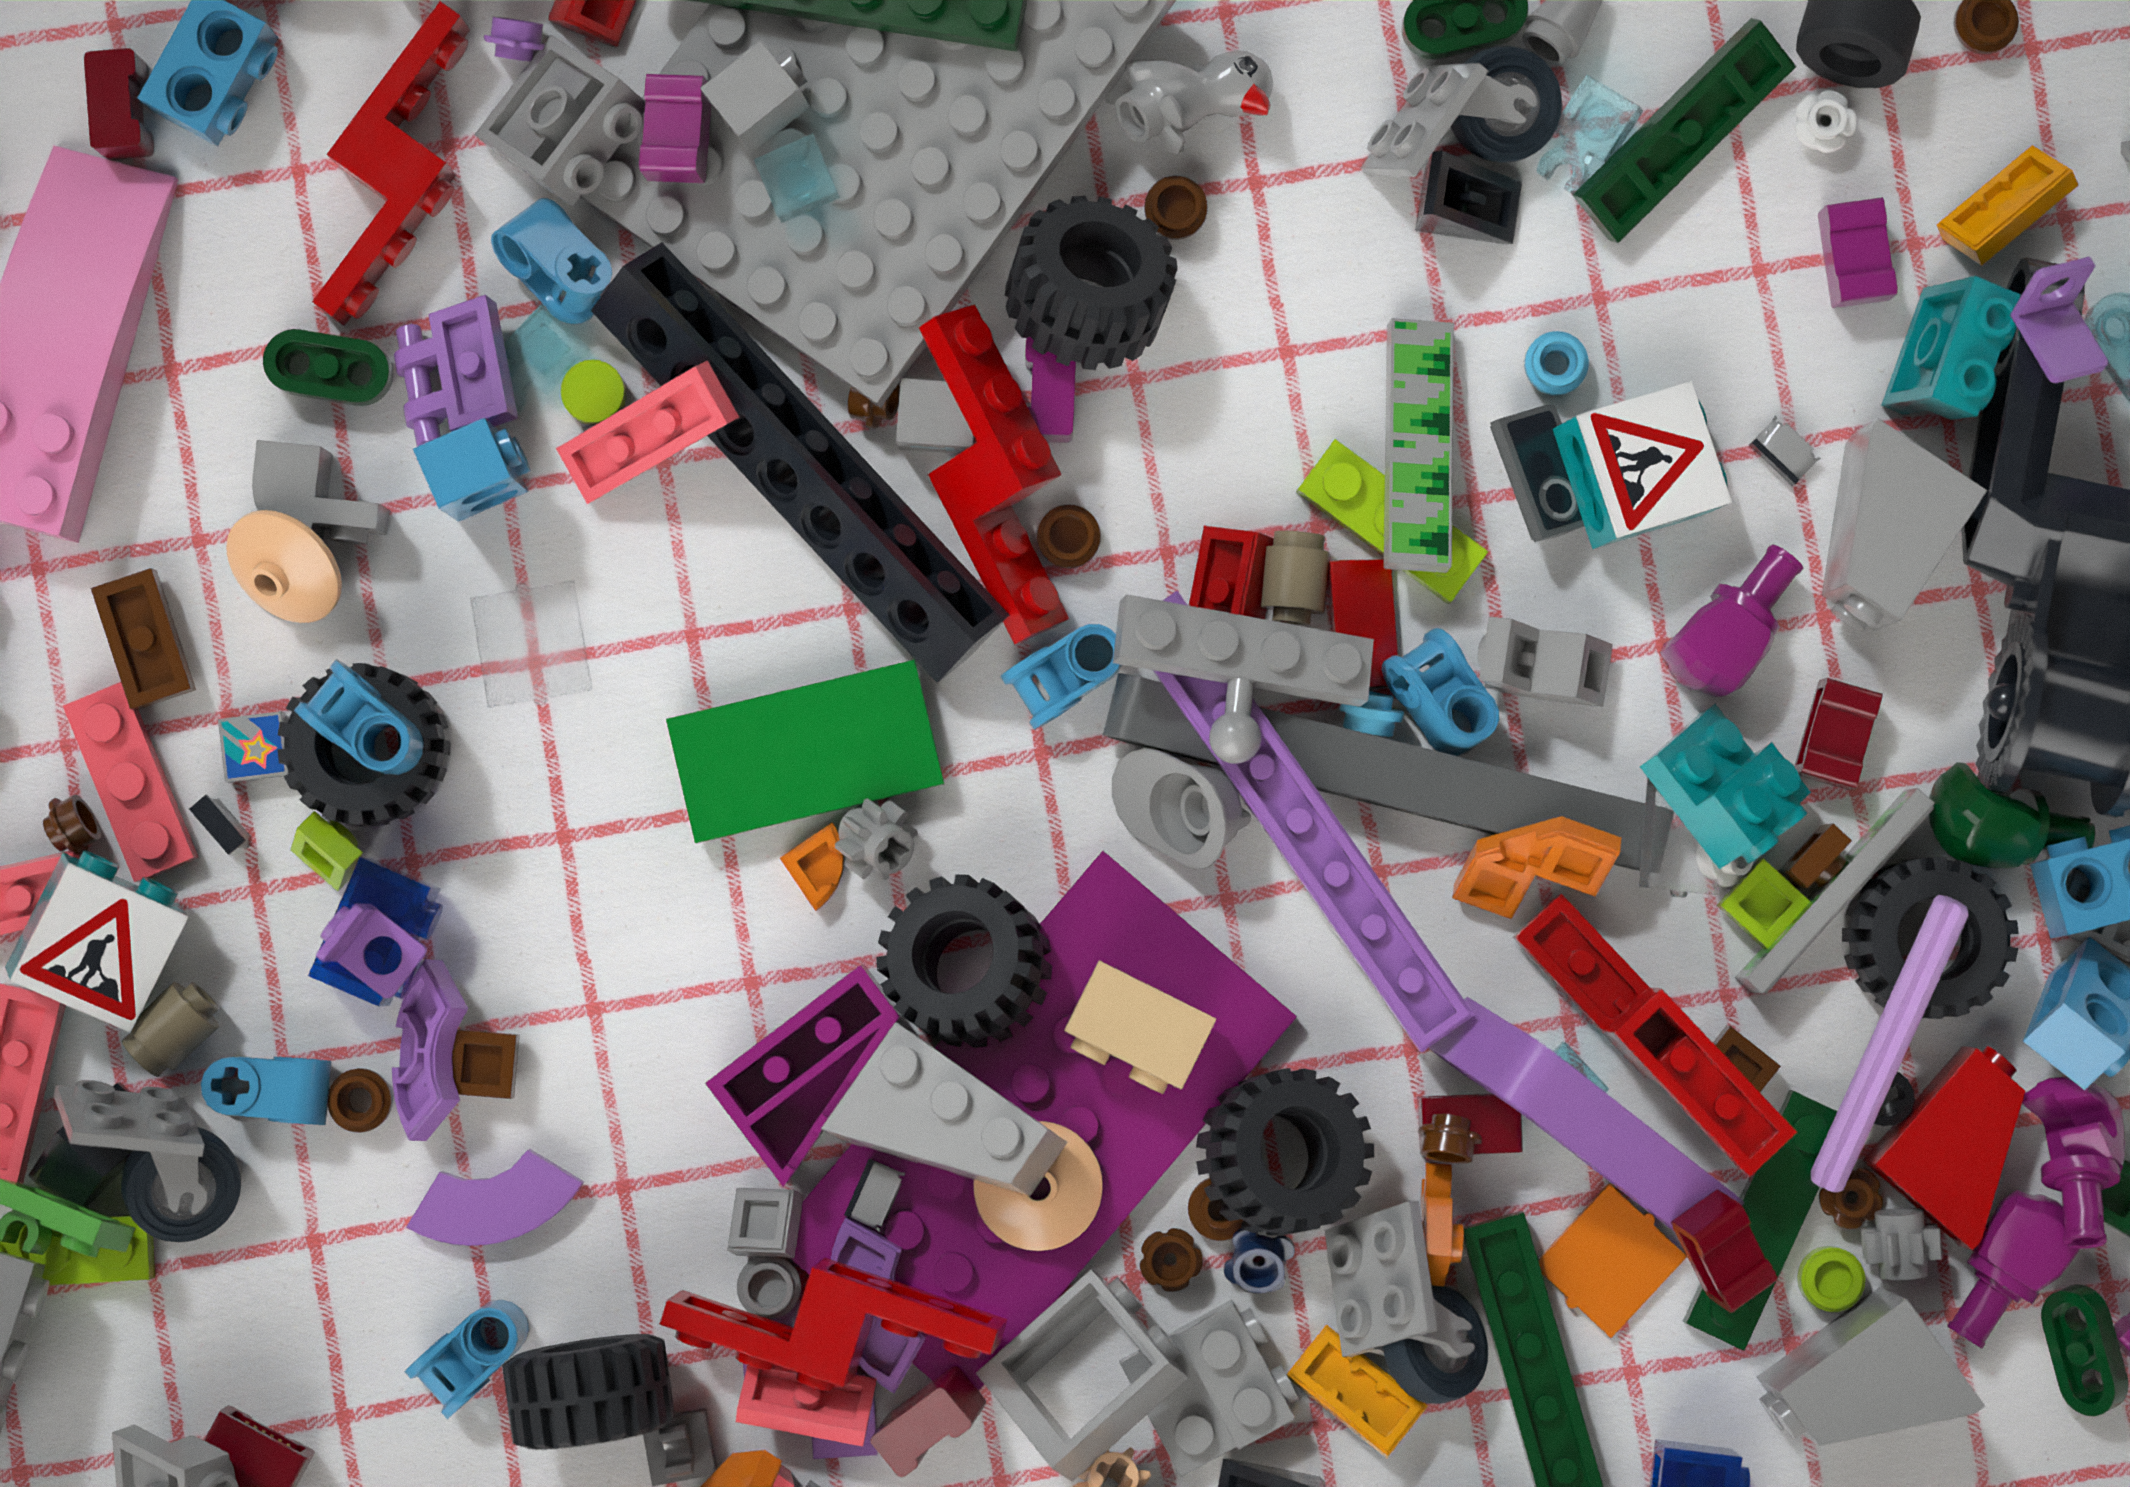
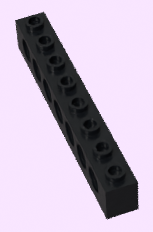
(805, 465)

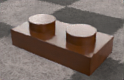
(143, 639)

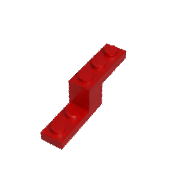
(394, 165)
(994, 472)
(1655, 1035)
(832, 1324)

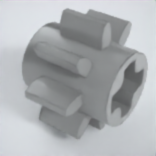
(876, 839)
(1901, 1243)

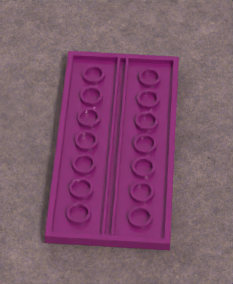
(1124, 1123)

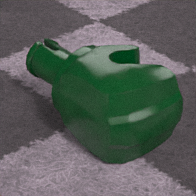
(1996, 828)

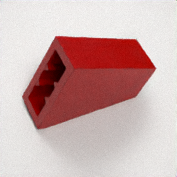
(1954, 1143)

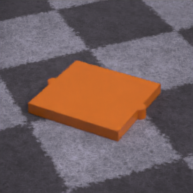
(1610, 1260)

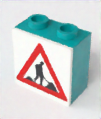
(1642, 464)
(97, 939)

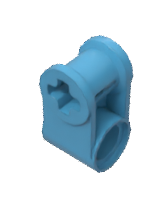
(551, 257)
(1060, 675)
(1437, 691)
(352, 716)
(279, 1088)
(462, 1361)

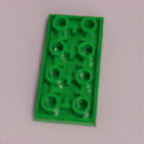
(805, 751)

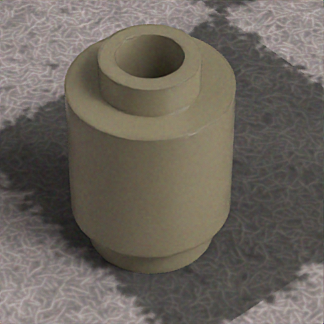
(1295, 577)
(172, 1028)

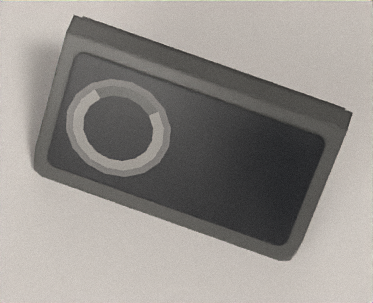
(1537, 472)

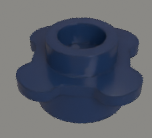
(1258, 1276)

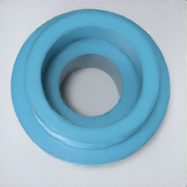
(1564, 345)
(1374, 716)

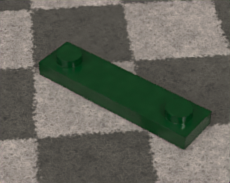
(1684, 130)
(1776, 1205)

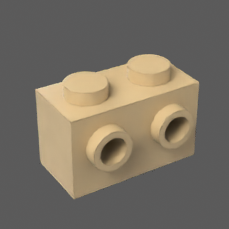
(1139, 1027)

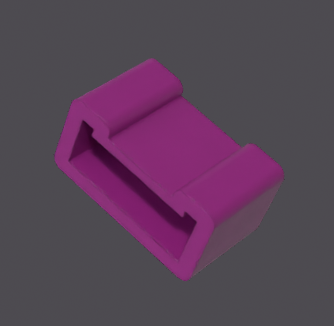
(675, 129)
(1857, 252)
(1051, 394)

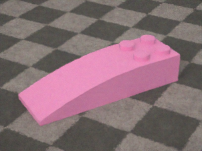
(69, 330)

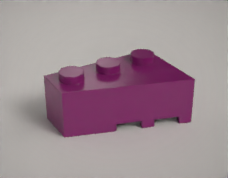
(802, 1070)

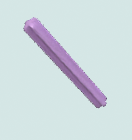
(1889, 1043)

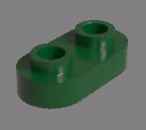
(1463, 26)
(330, 367)
(2082, 1348)

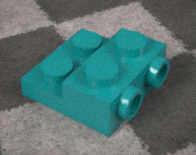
(1952, 349)
(1726, 790)

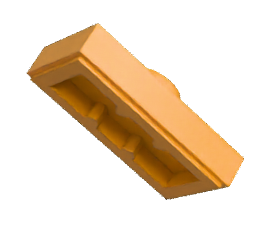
(2007, 205)
(1356, 1392)

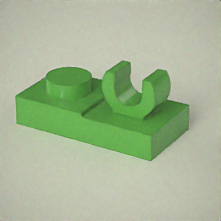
(43, 1211)

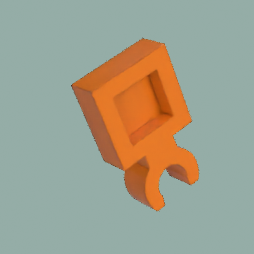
(1441, 1236)

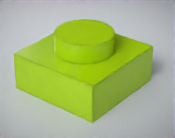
(327, 849)
(1763, 903)

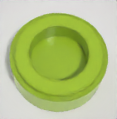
(593, 391)
(1831, 1278)

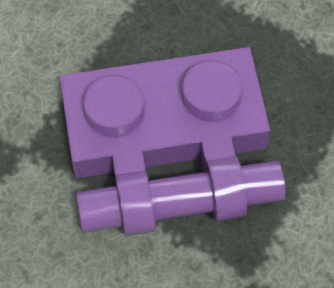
(471, 369)

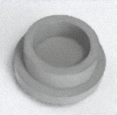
(769, 1287)

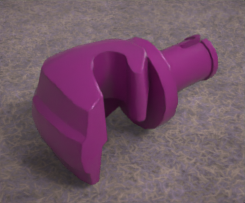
(1733, 631)
(2084, 1150)
(2013, 1261)

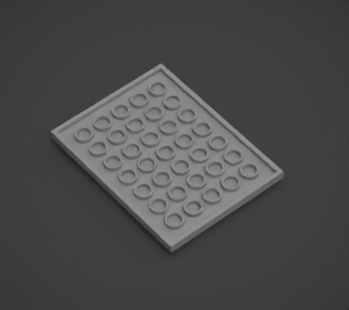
(929, 162)

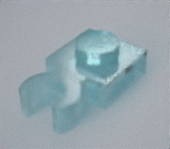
(1593, 125)
(541, 354)

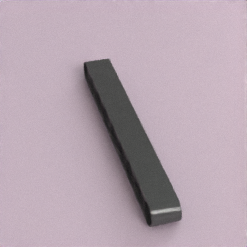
(1389, 771)

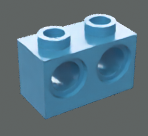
(193, 61)
(473, 469)
(2108, 879)
(2084, 1015)

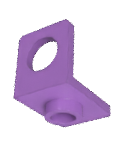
(2055, 325)
(352, 931)

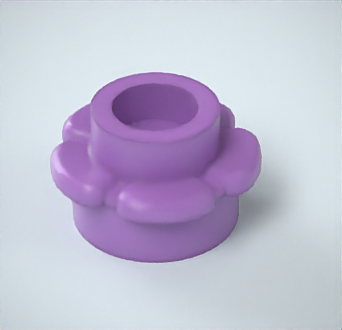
(515, 38)

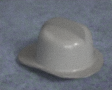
(1177, 806)

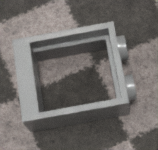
(1045, 1337)

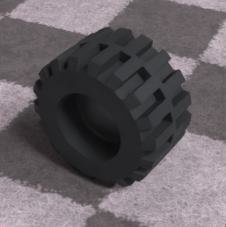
(1095, 245)
(389, 797)
(926, 930)
(1983, 938)
(1332, 1143)
(588, 1391)

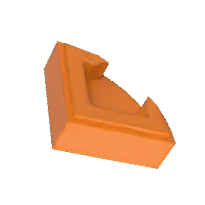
(816, 865)

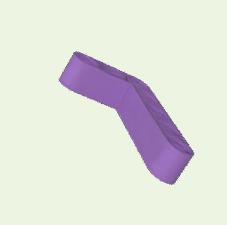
(1576, 1114)

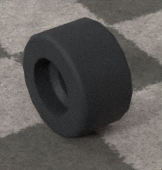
(1858, 40)

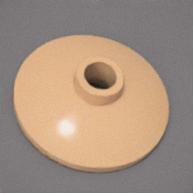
(284, 566)
(1057, 1217)

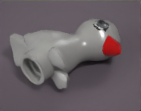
(1172, 98)

